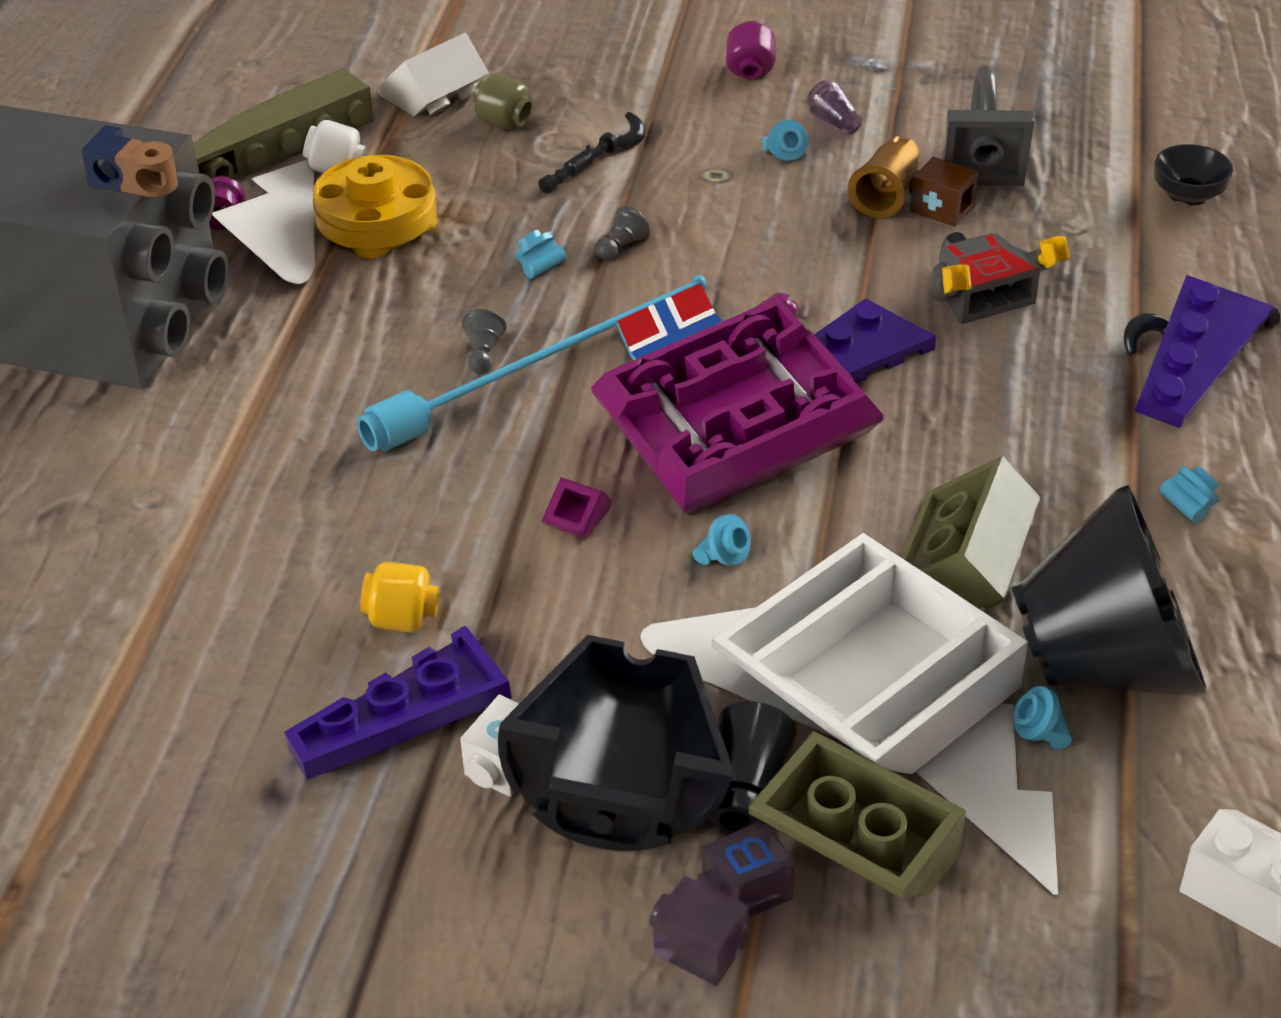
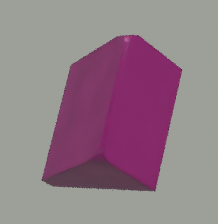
(576, 508)

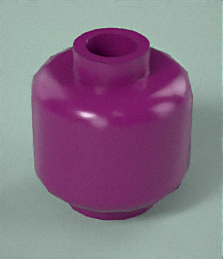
(750, 50)

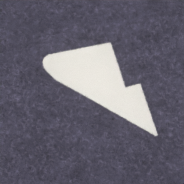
(279, 223)
(694, 638)
(982, 778)

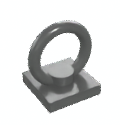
(989, 138)

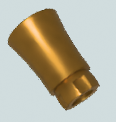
(882, 182)

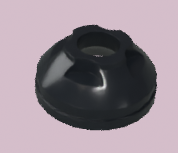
(1192, 173)

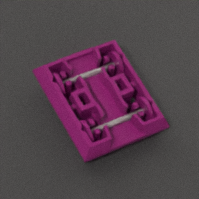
(735, 405)

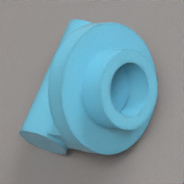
(786, 140)
(539, 253)
(1191, 492)
(726, 542)
(1041, 717)

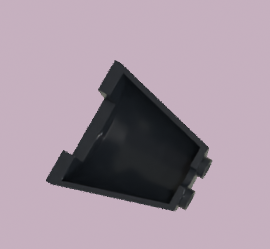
(617, 748)

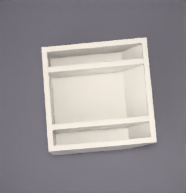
(879, 655)

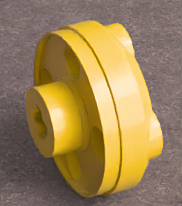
(374, 203)

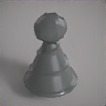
(627, 228)
(483, 330)

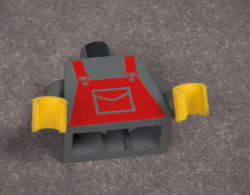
(990, 274)

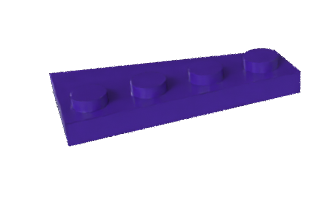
(873, 338)
(1197, 348)
(397, 708)

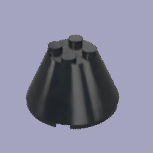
(1107, 610)

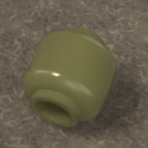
(503, 102)

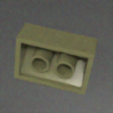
(974, 532)
(863, 817)

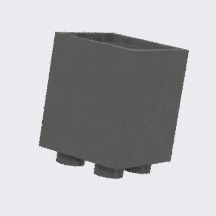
(92, 273)

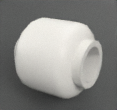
(331, 144)

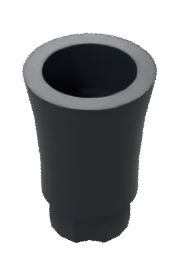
(757, 746)

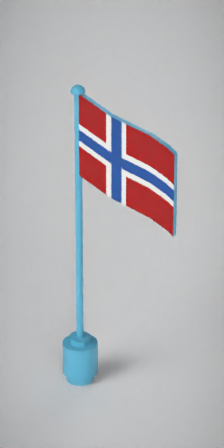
(641, 328)

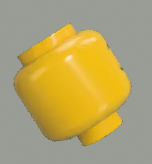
(399, 597)

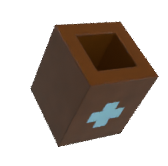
(943, 191)

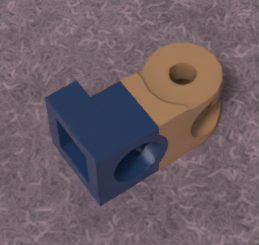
(129, 164)

